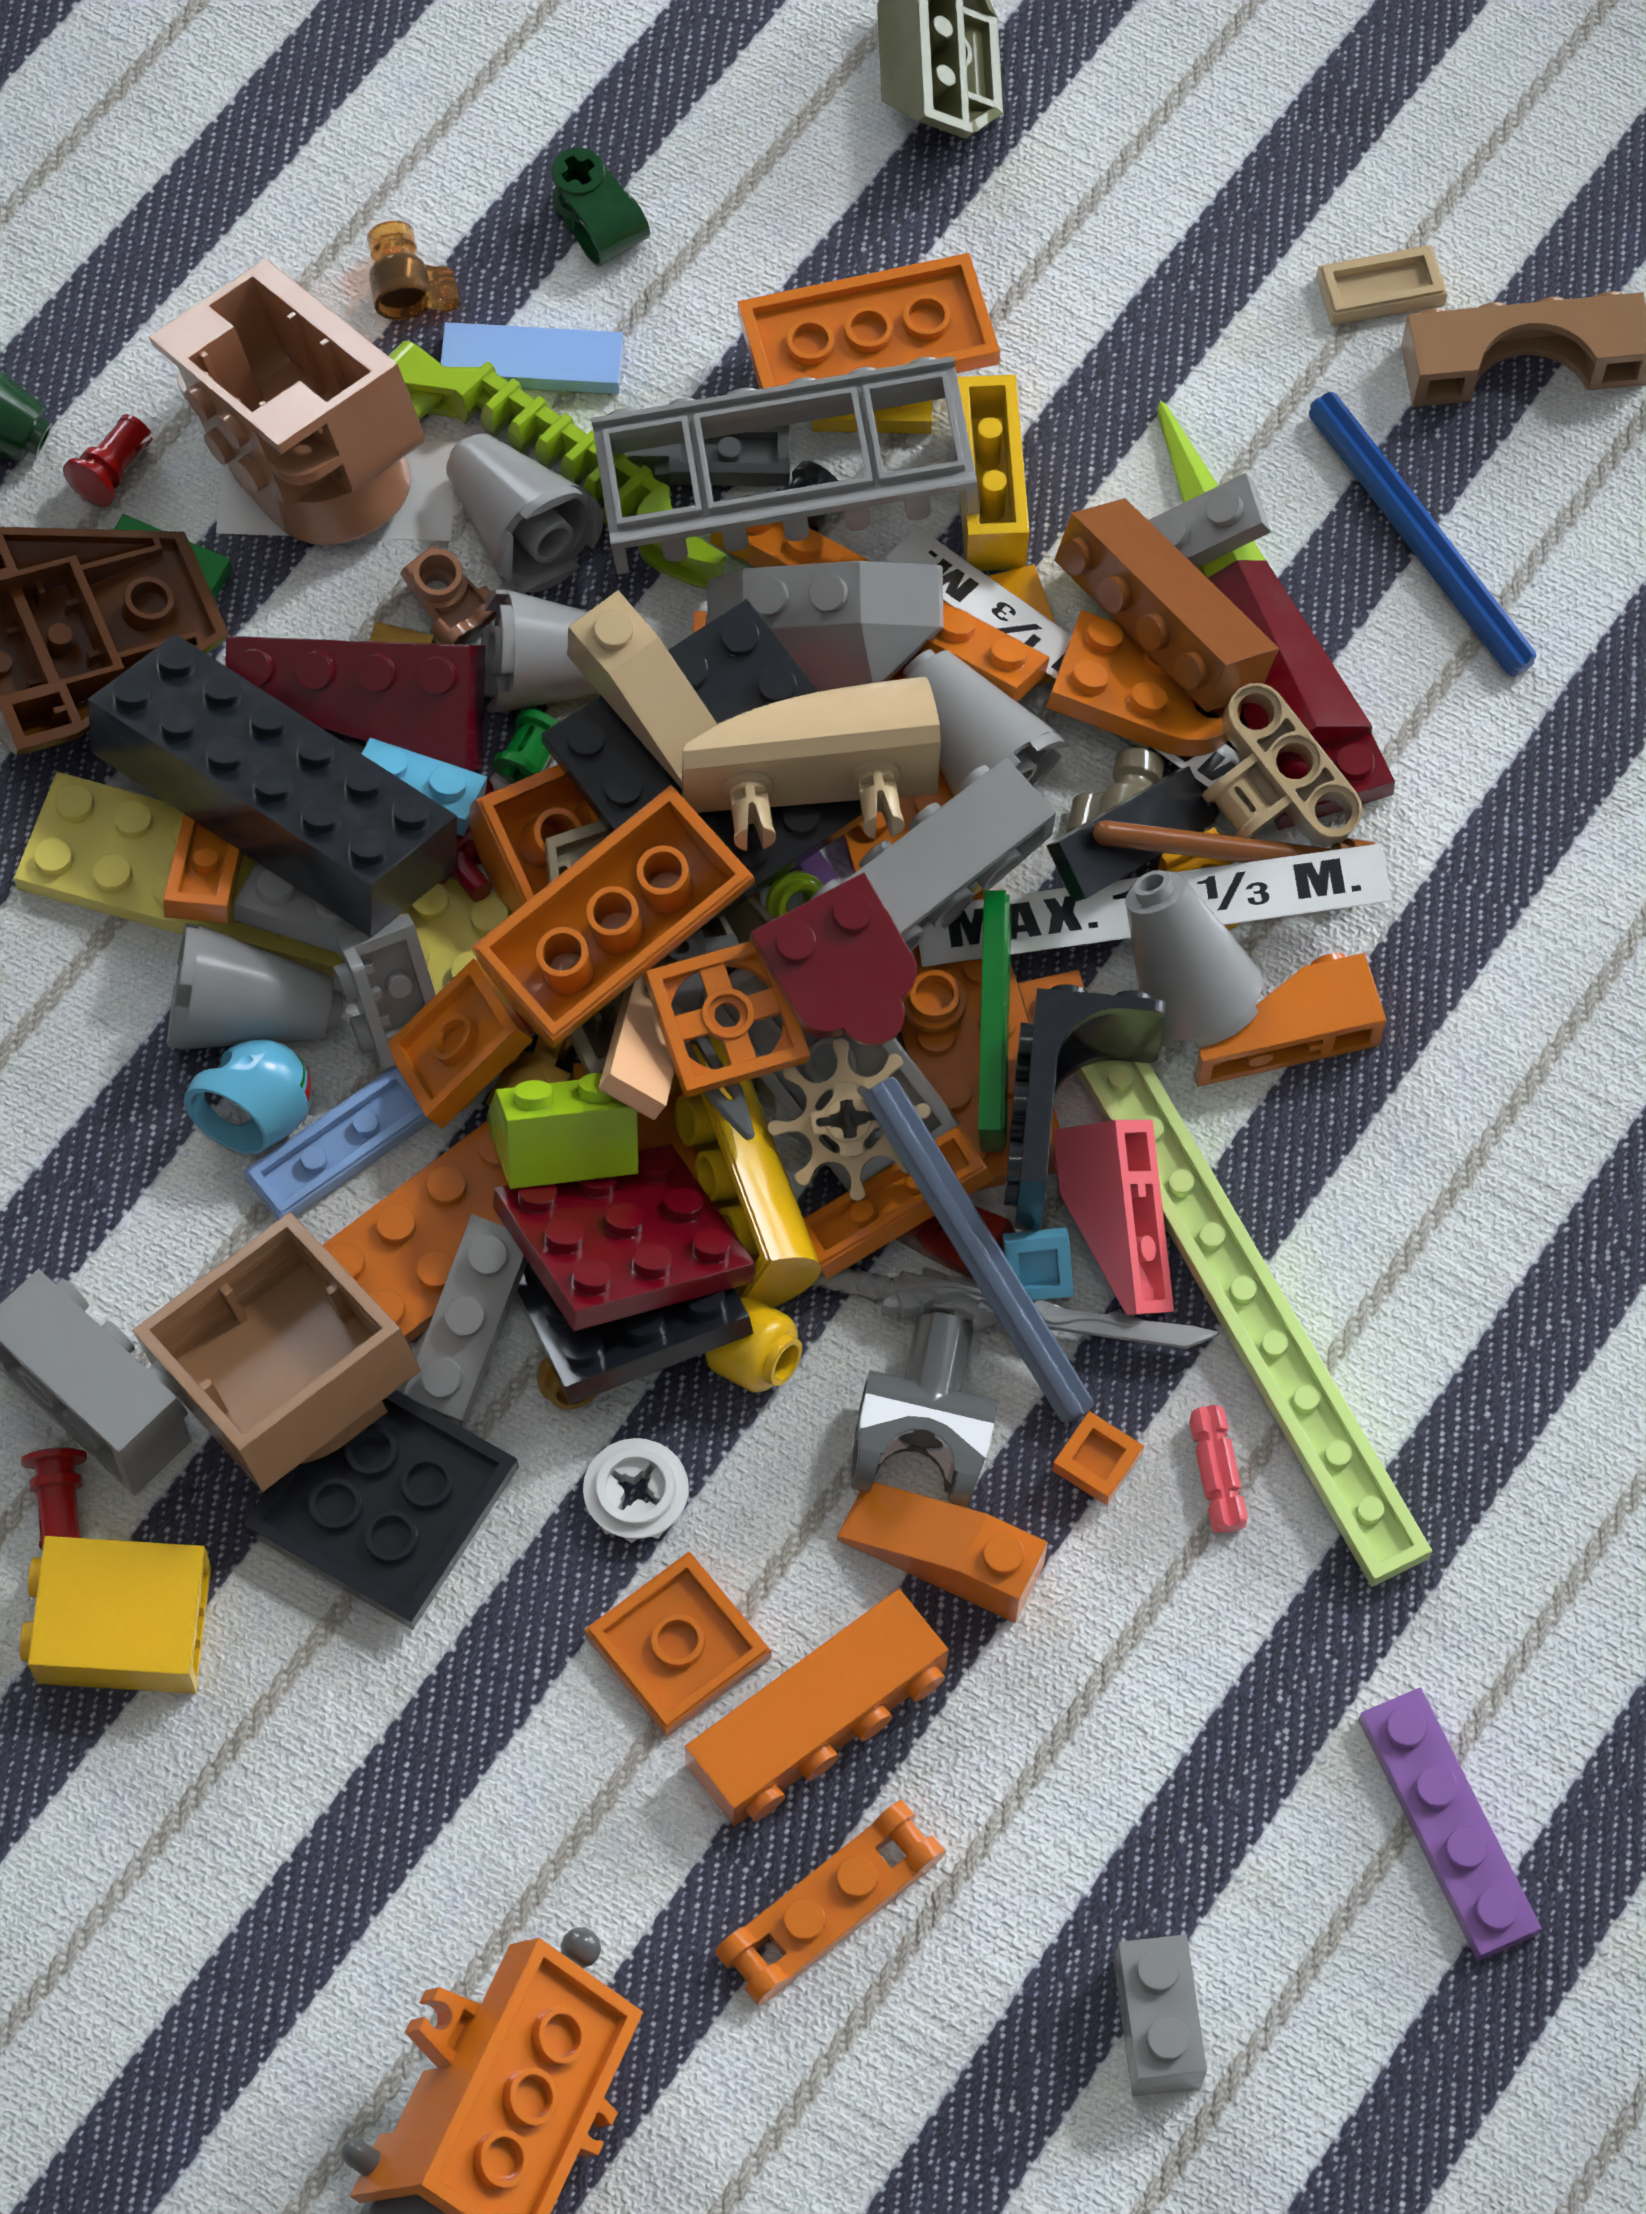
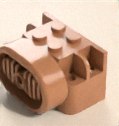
(296, 406)

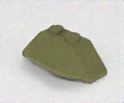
(941, 62)

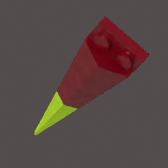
(1301, 667)

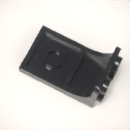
(1066, 1035)

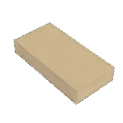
(1381, 285)

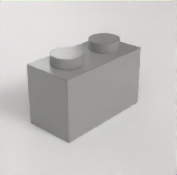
(1159, 2015)

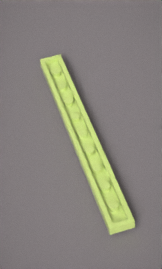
(1265, 1330)

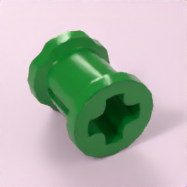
(525, 752)

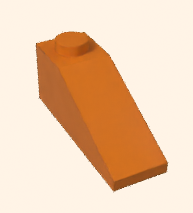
(1309, 1017)
(948, 1547)

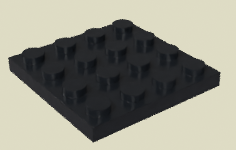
(733, 669)

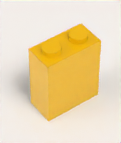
(117, 1614)

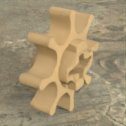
(846, 1087)

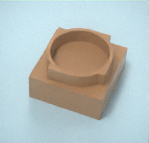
(279, 1352)

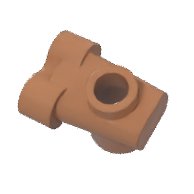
(455, 609)

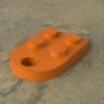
(1126, 692)

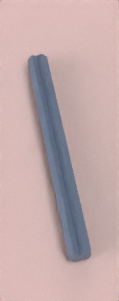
(978, 1250)

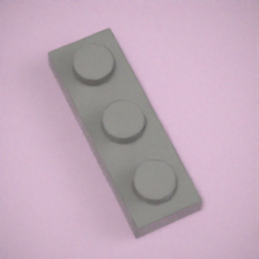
(468, 1319)

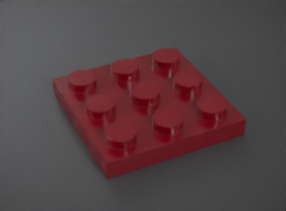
(625, 1240)

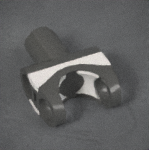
(926, 1411)

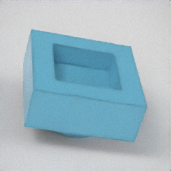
(1041, 1262)

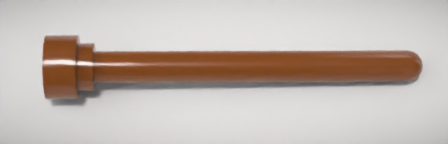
(1203, 844)

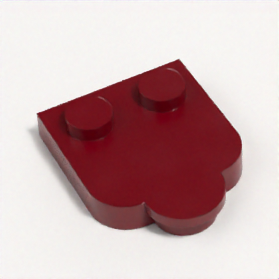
(841, 964)

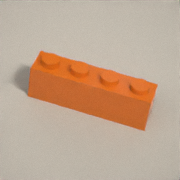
(818, 1708)

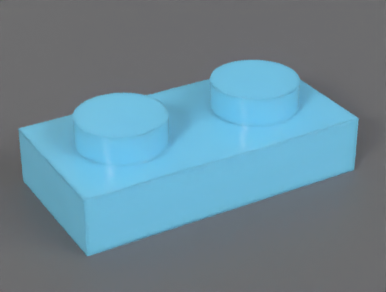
(440, 781)

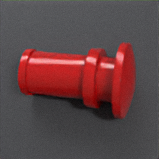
(103, 466)
(56, 1489)

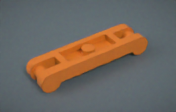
(830, 1903)

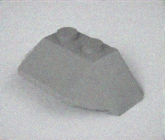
(841, 618)

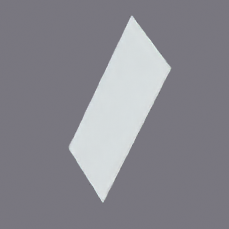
(423, 516)

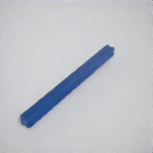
(1422, 534)

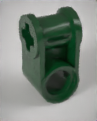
(596, 206)

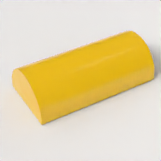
(749, 1191)

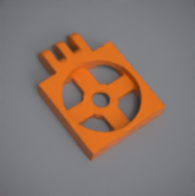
(695, 1078)

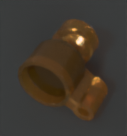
(401, 281)

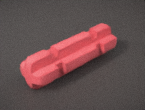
(1218, 1469)

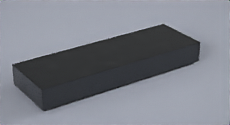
(1167, 803)

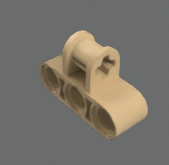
(1256, 790)

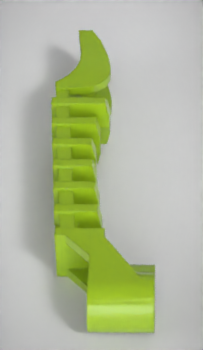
(467, 390)

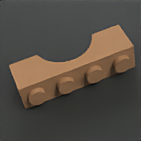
(1591, 336)

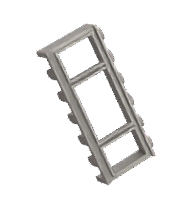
(776, 406)

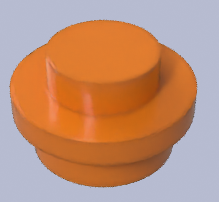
(935, 1001)

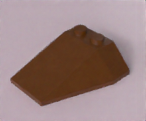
(83, 613)

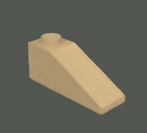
(638, 679)

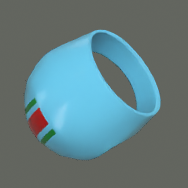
(263, 1081)

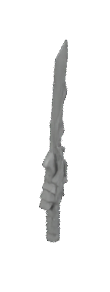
(960, 1296)

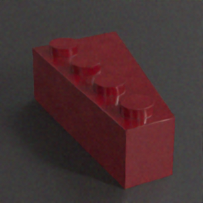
(388, 691)

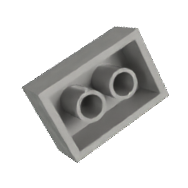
(91, 1380)

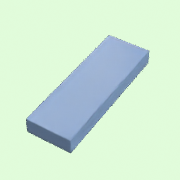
(539, 356)
(337, 1146)

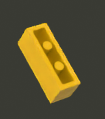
(1000, 532)

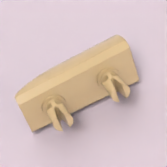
(818, 749)

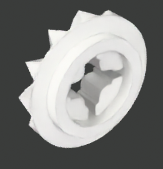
(629, 1462)

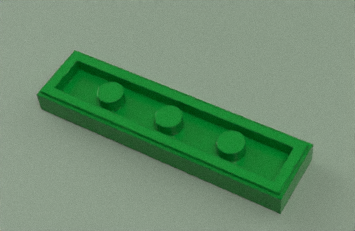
(995, 1021)

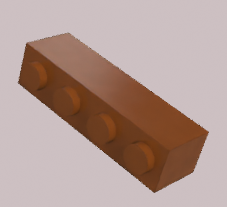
(1164, 603)

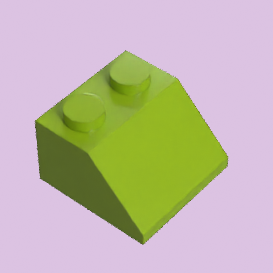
(562, 1132)

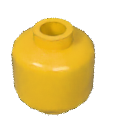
(764, 1357)

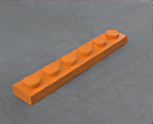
(987, 650)

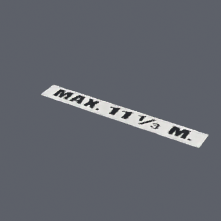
(990, 602)
(1231, 892)

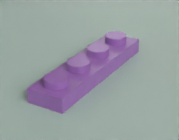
(1449, 1824)

